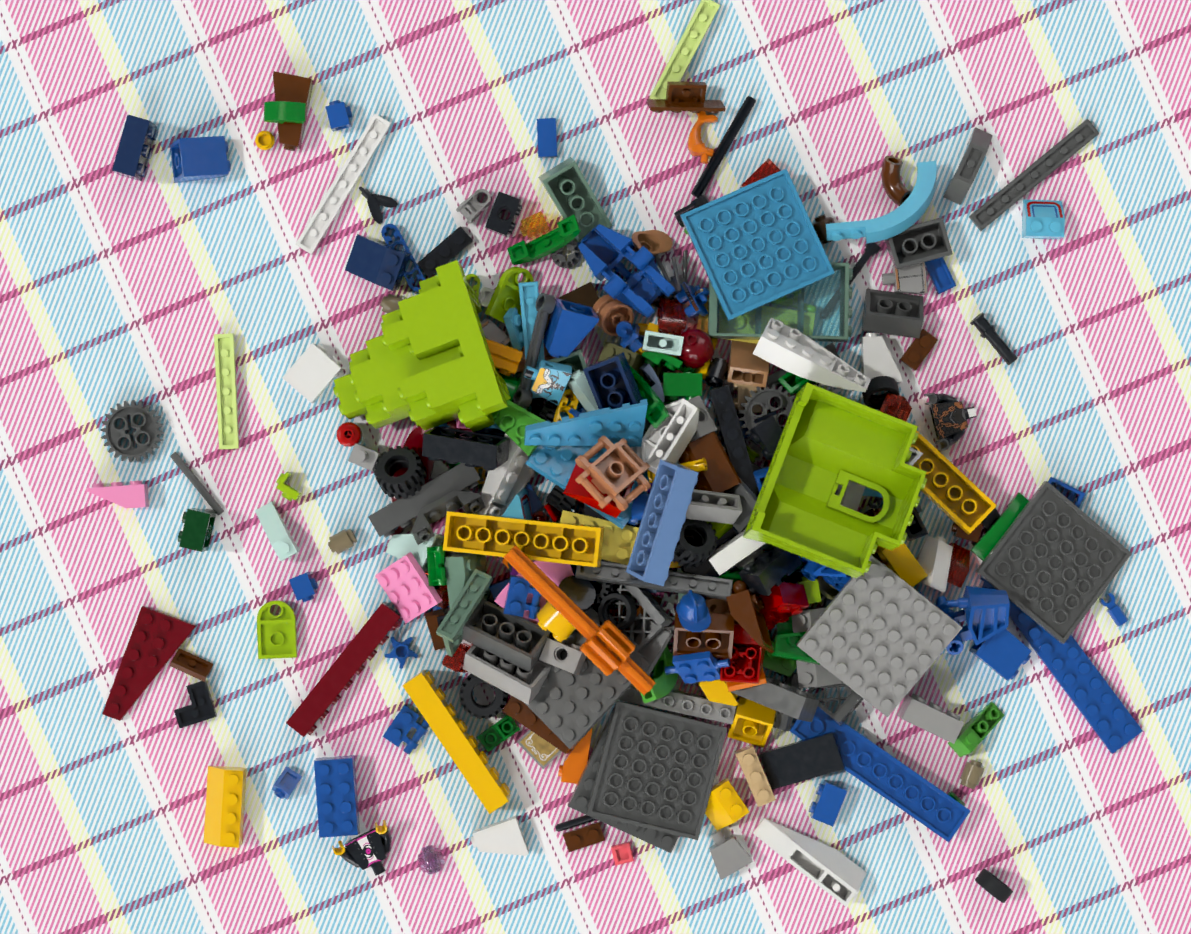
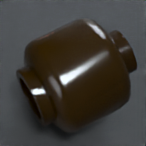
(820, 227)

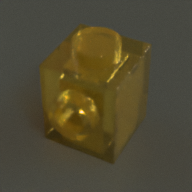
(534, 225)

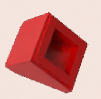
(553, 512)

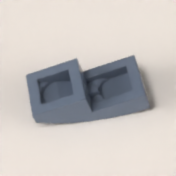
(652, 377)

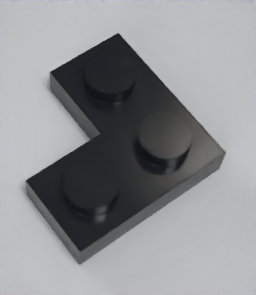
(201, 707)

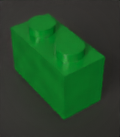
(682, 385)

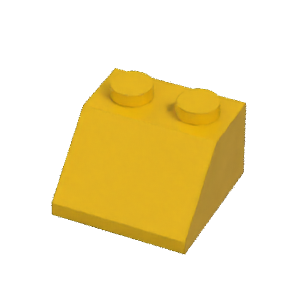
(751, 722)
(725, 805)

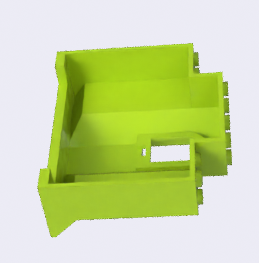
(825, 447)

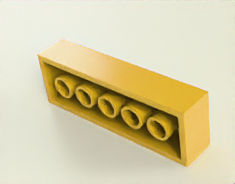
(951, 488)

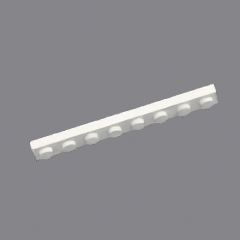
(343, 184)

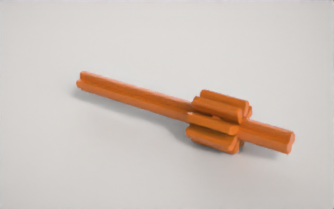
(604, 643)

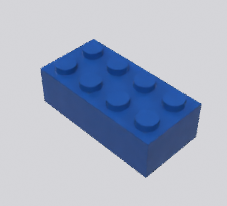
(336, 796)

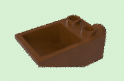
(747, 611)

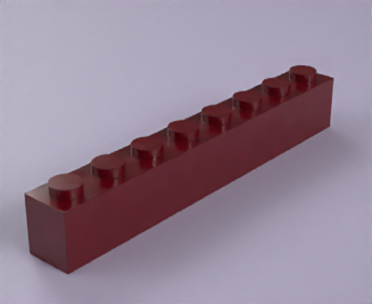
(343, 669)

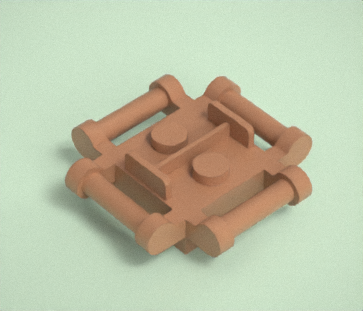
(613, 473)

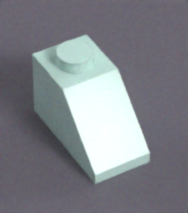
(662, 343)

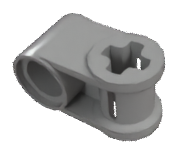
(474, 206)

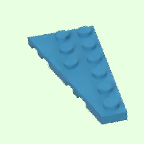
(586, 429)

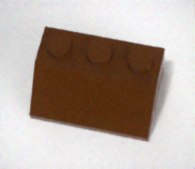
(720, 473)
(716, 638)

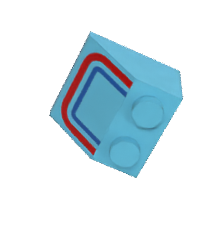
(1043, 219)
(519, 507)

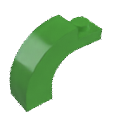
(664, 682)

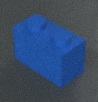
(828, 802)

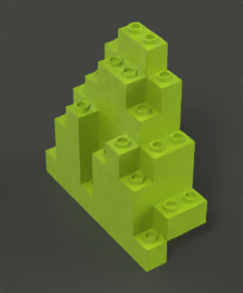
(427, 361)

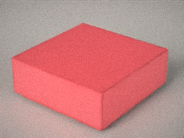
(622, 853)

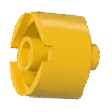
(552, 620)

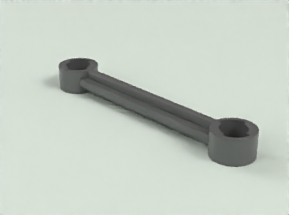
(544, 305)

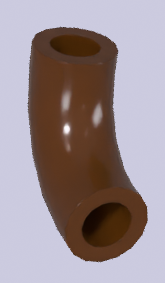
(892, 180)

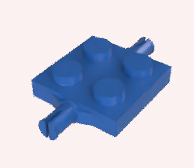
(697, 667)

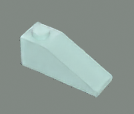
(277, 531)

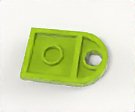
(507, 293)
(276, 633)

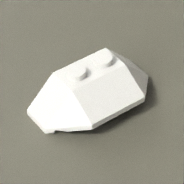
(671, 436)

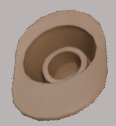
(652, 240)

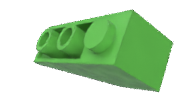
(976, 729)

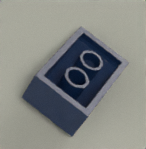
(377, 262)

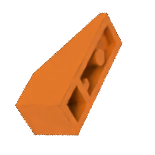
(576, 761)

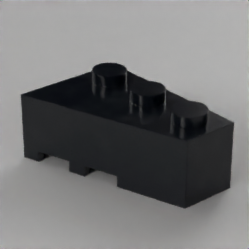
(768, 570)

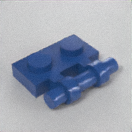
(517, 596)
(401, 726)

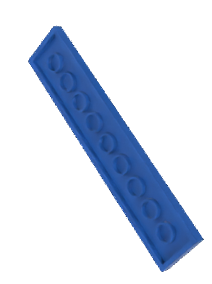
(1080, 682)
(888, 776)

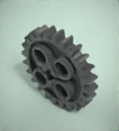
(762, 399)
(115, 435)

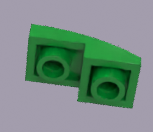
(284, 112)
(657, 359)
(498, 733)

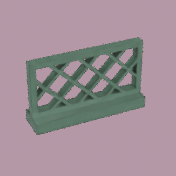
(471, 595)

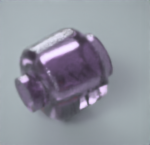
(431, 860)

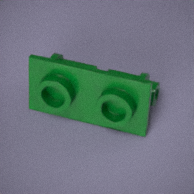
(436, 566)

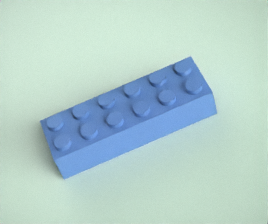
(662, 522)

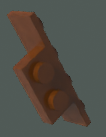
(685, 97)

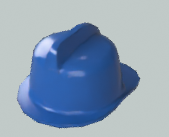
(693, 612)

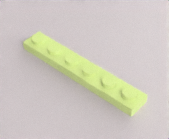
(686, 47)
(226, 391)

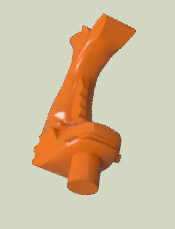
(695, 143)

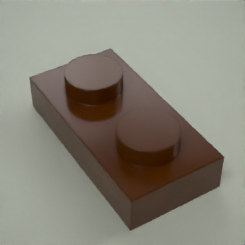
(918, 350)
(431, 619)
(191, 665)
(583, 836)

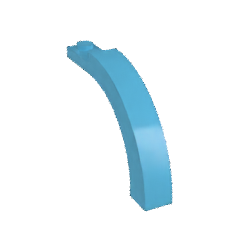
(897, 220)

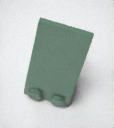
(574, 196)
(459, 569)

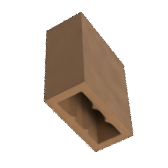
(745, 366)

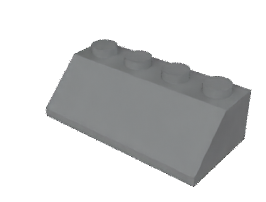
(811, 674)
(505, 675)

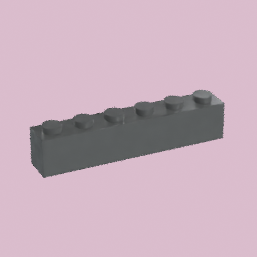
(402, 510)

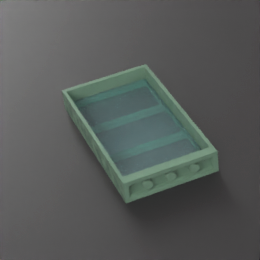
(815, 310)

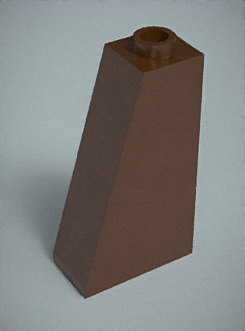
(292, 89)

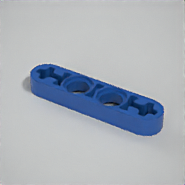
(416, 268)

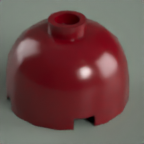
(696, 348)

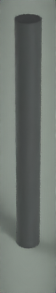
(196, 483)

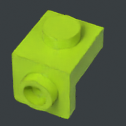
(288, 492)

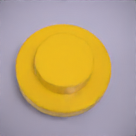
(264, 140)

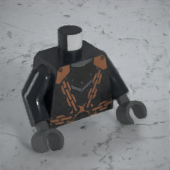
(948, 418)

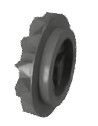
(572, 259)

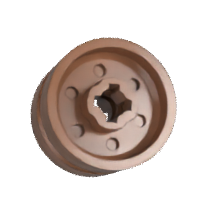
(611, 313)

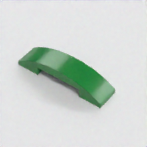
(545, 244)
(656, 411)
(996, 531)

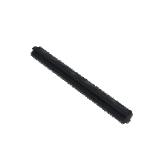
(723, 146)

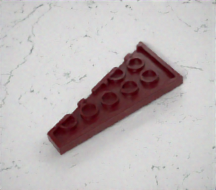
(148, 651)

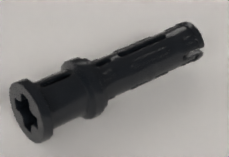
(988, 331)

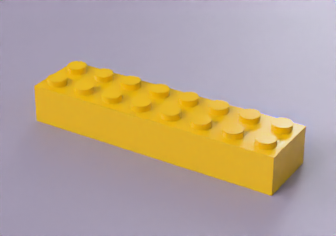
(536, 539)
(456, 741)

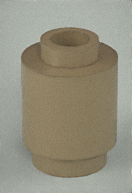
(390, 303)
(342, 541)
(972, 774)

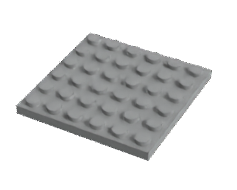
(879, 636)

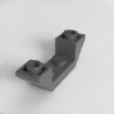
(969, 166)
(438, 509)

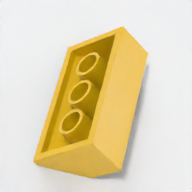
(225, 806)

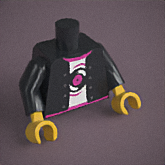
(367, 849)

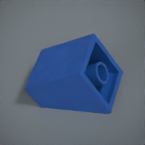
(199, 158)
(568, 327)
(1002, 654)

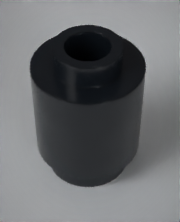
(716, 372)

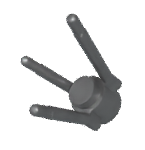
(677, 279)

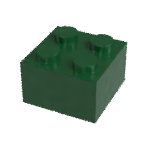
(196, 529)

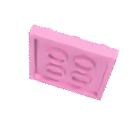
(408, 587)

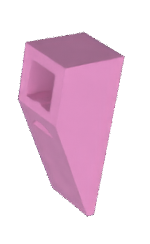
(127, 496)

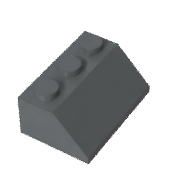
(919, 244)
(893, 313)
(656, 646)

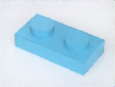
(514, 327)

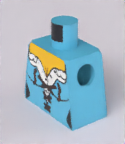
(549, 379)

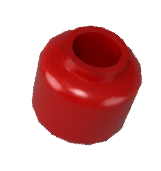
(355, 437)

